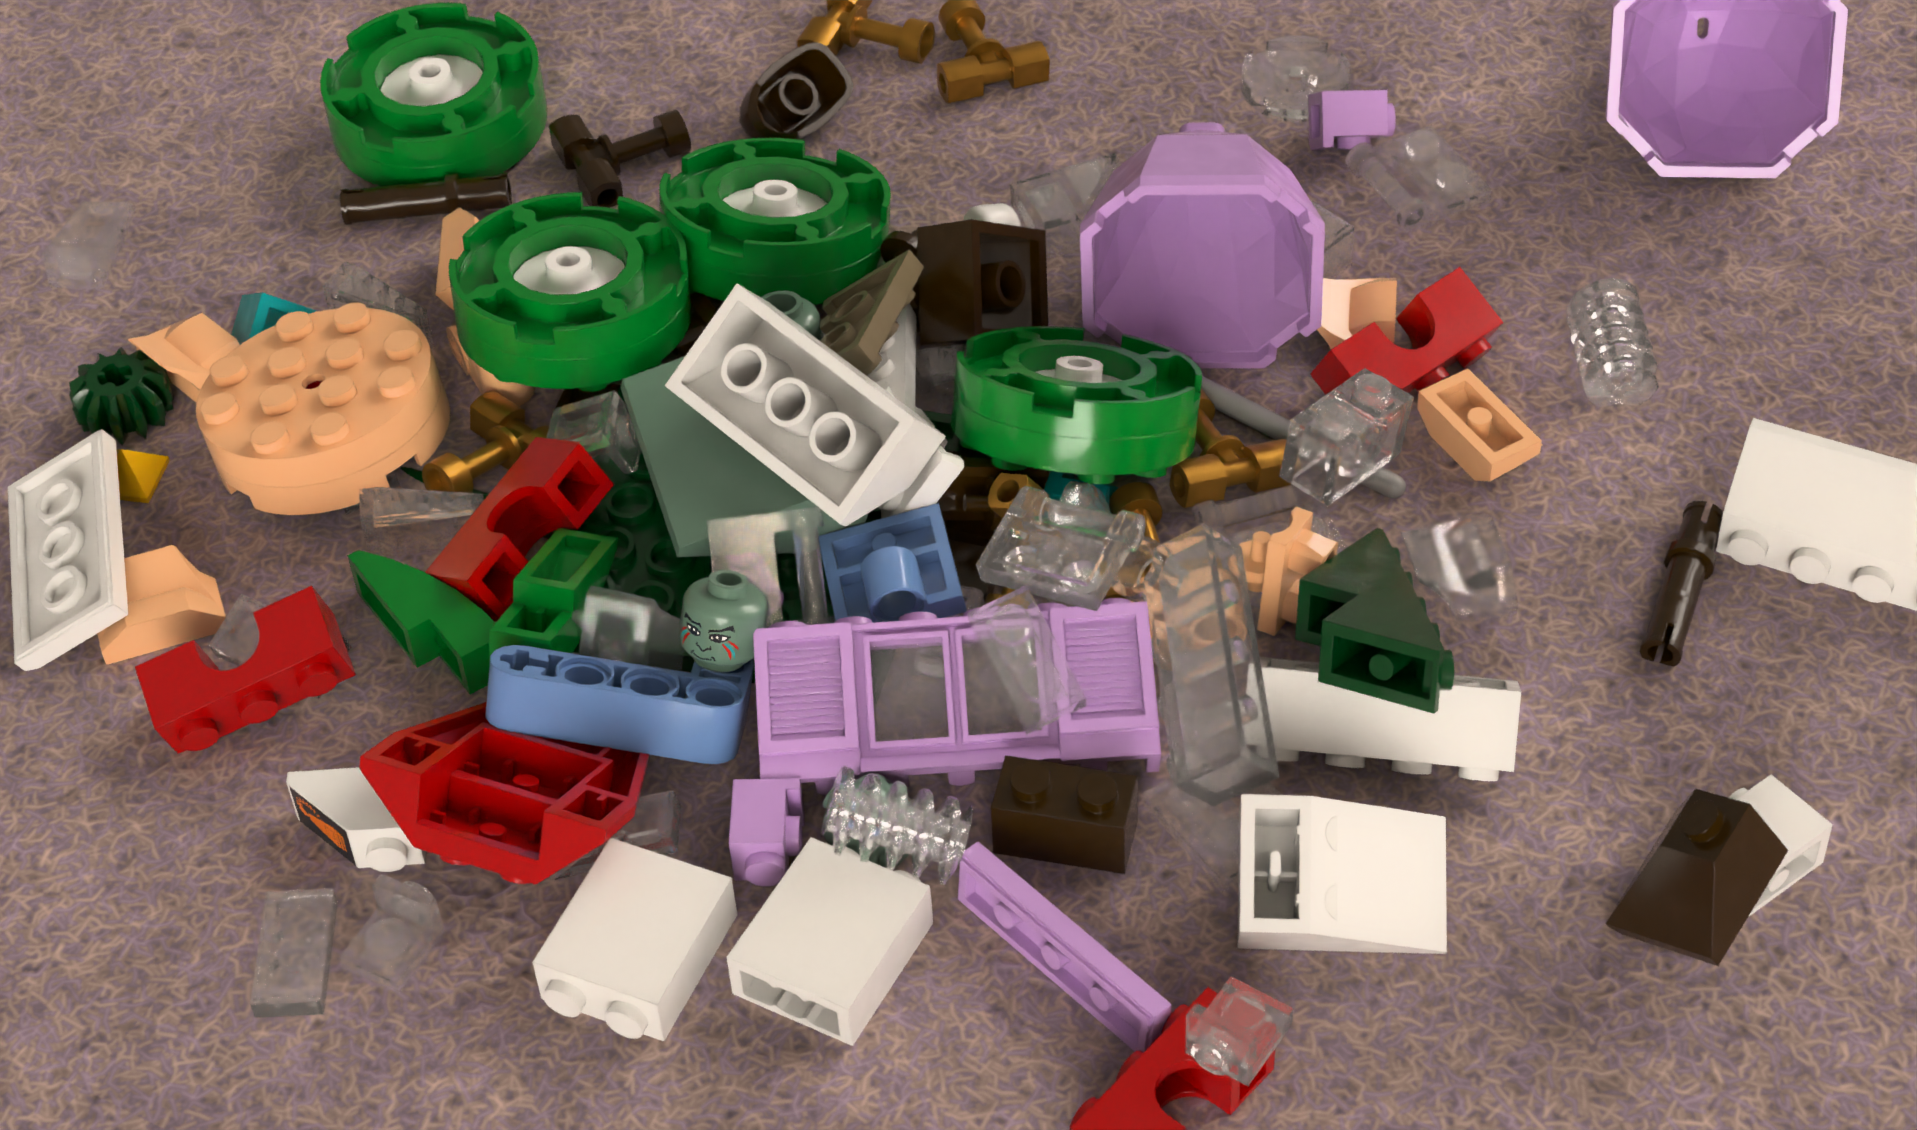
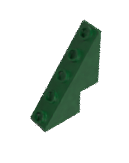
(1373, 627)

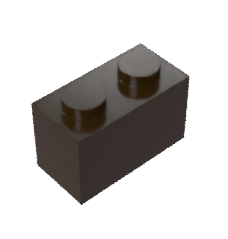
(1064, 814)

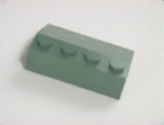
(701, 469)

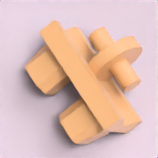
(1279, 562)

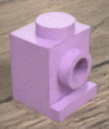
(1349, 118)
(765, 828)

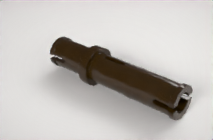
(425, 198)
(1687, 564)

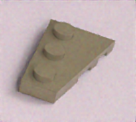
(867, 311)

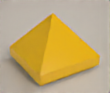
(139, 474)

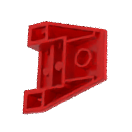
(502, 795)

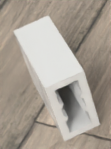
(635, 940)
(831, 940)

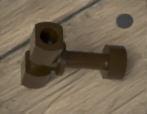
(599, 158)

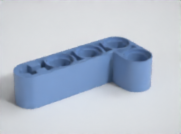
(619, 703)

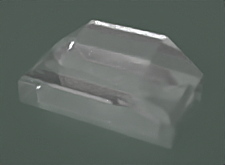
(1465, 567)
(629, 630)

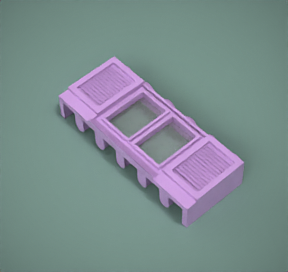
(928, 701)

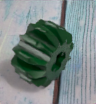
(121, 394)

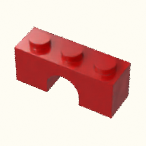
(1444, 326)
(544, 490)
(295, 659)
(1160, 1076)

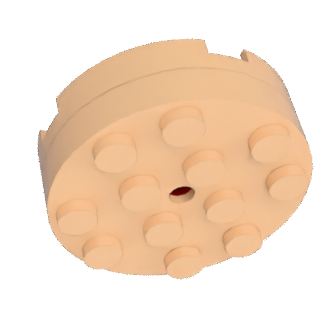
(322, 408)

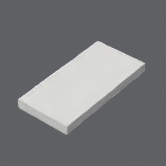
(66, 551)

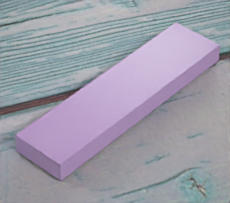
(1061, 949)

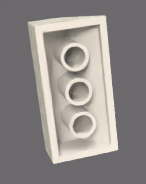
(803, 409)
(1824, 513)
(1470, 730)

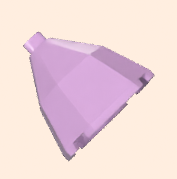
(1734, 96)
(1203, 250)

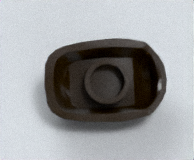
(796, 94)

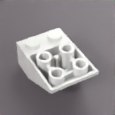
(1340, 876)

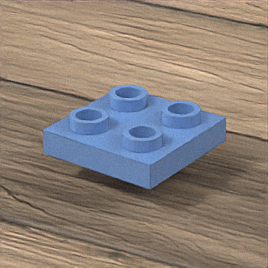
(893, 567)

